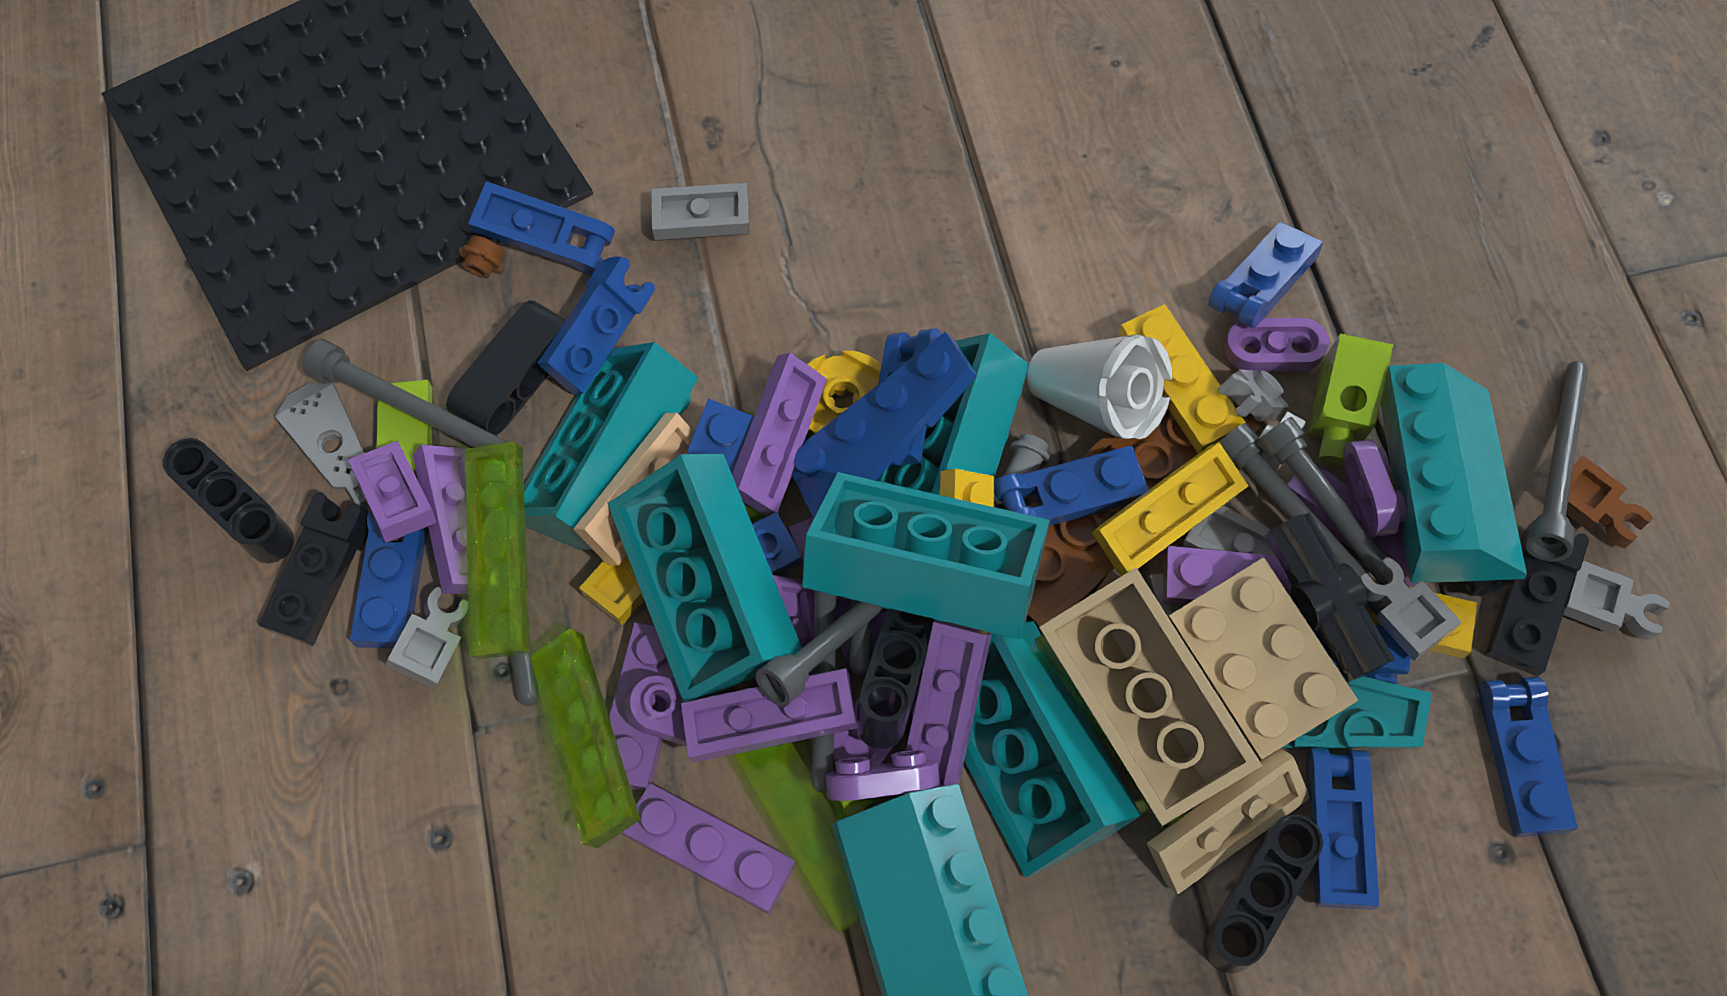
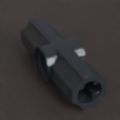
(1329, 597)

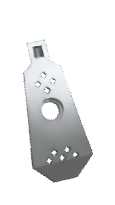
(319, 426)

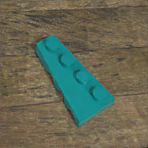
(1380, 719)

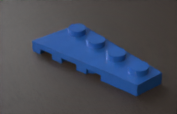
(883, 421)

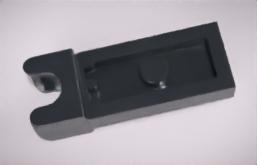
(315, 570)
(1534, 609)

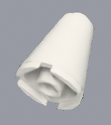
(1106, 382)

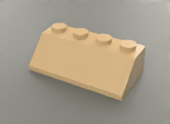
(1150, 696)

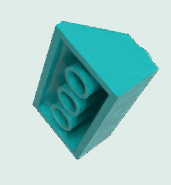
(975, 425)
(601, 435)
(1450, 475)
(925, 554)
(703, 575)
(1041, 759)
(927, 898)

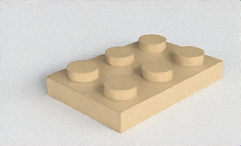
(1262, 658)

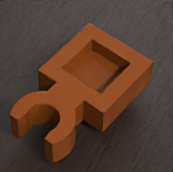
(1596, 499)

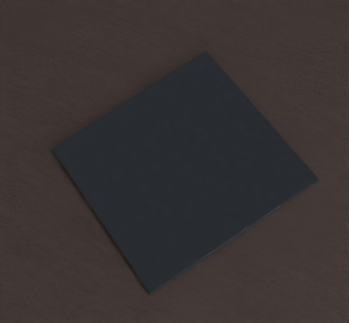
(334, 157)

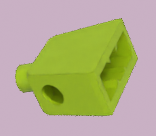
(1348, 394)

